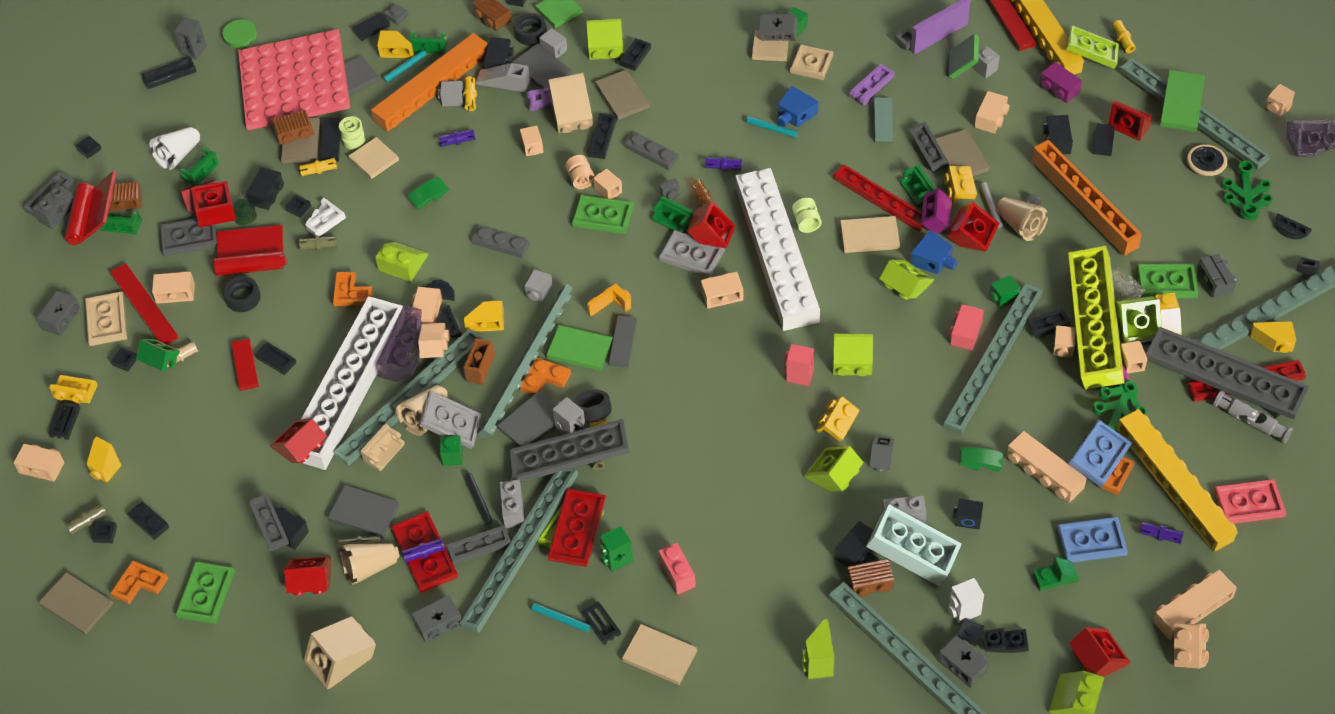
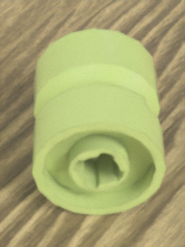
(352, 133)
(806, 215)

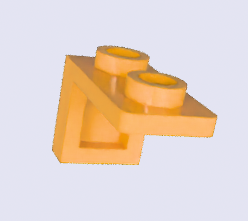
(610, 294)

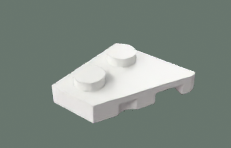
(324, 218)

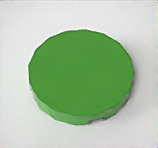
(239, 33)

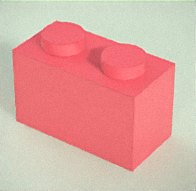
(967, 327)
(799, 364)
(677, 568)

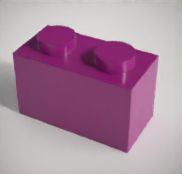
(1060, 82)
(936, 211)

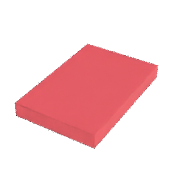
(1250, 501)

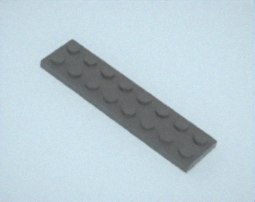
(1227, 372)

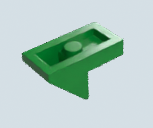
(1055, 575)

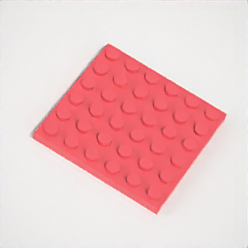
(293, 78)

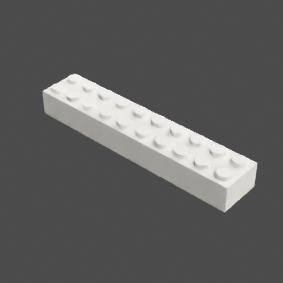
(777, 250)
(350, 376)

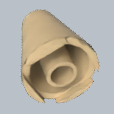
(1023, 217)
(412, 409)
(367, 559)

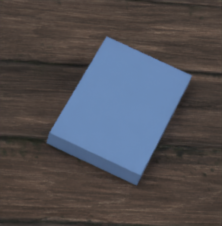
(1100, 453)
(1092, 539)

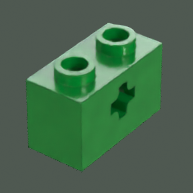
(615, 549)

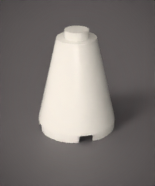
(174, 146)

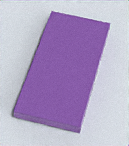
(940, 25)

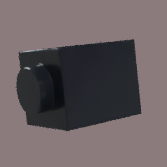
(968, 513)

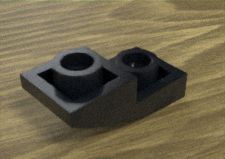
(1005, 641)

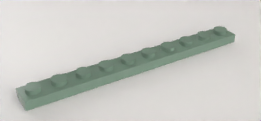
(1207, 122)
(1271, 309)
(992, 359)
(522, 367)
(429, 377)
(518, 550)
(903, 652)

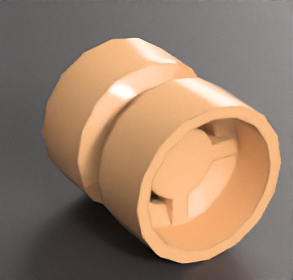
(579, 171)

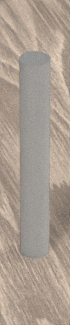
(990, 203)

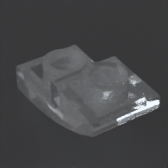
(1126, 285)

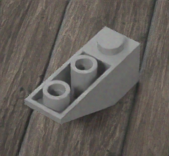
(507, 76)

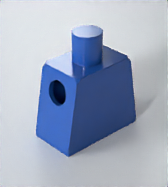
(796, 107)
(933, 254)

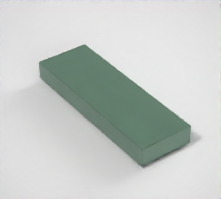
(883, 119)

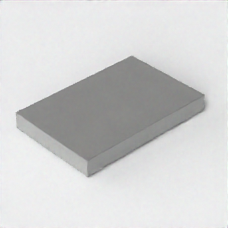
(690, 255)
(450, 418)

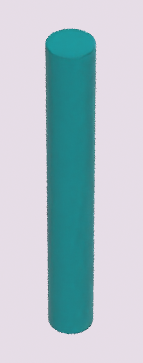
(404, 66)
(776, 128)
(561, 617)

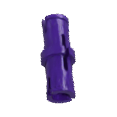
(457, 137)
(723, 163)
(1161, 532)
(423, 550)

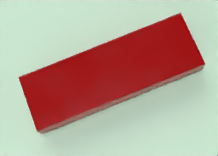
(245, 364)

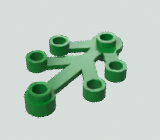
(1248, 210)
(1120, 406)

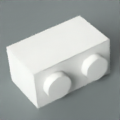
(966, 600)

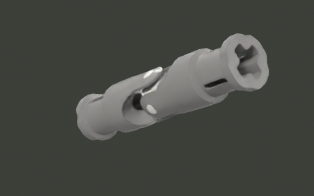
(1250, 415)

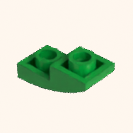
(426, 192)
(979, 457)

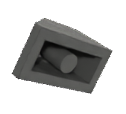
(881, 453)

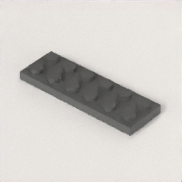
(569, 451)

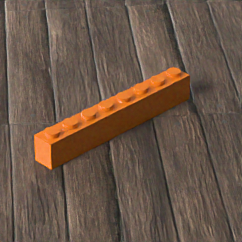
(426, 84)
(1086, 198)

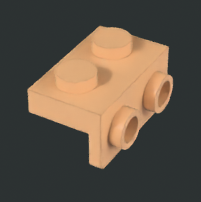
(1190, 645)

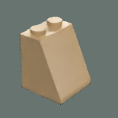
(570, 103)
(338, 651)

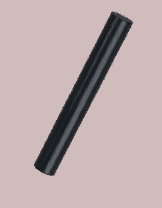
(478, 498)

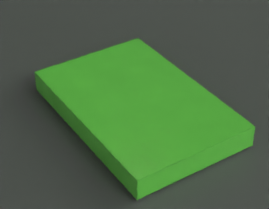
(603, 214)
(1167, 279)
(580, 348)
(205, 592)

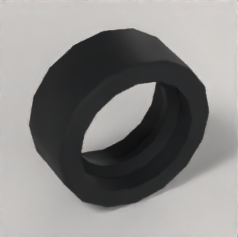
(529, 19)
(240, 283)
(594, 397)

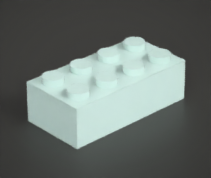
(914, 545)

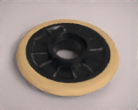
(1217, 156)

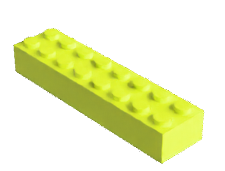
(1096, 318)

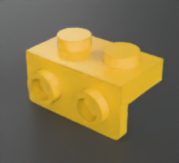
(960, 183)
(73, 389)
(838, 418)

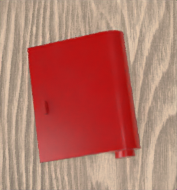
(89, 209)
(250, 250)

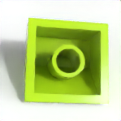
(605, 39)
(400, 260)
(905, 278)
(1138, 318)
(853, 354)
(834, 468)
(819, 654)
(1076, 693)

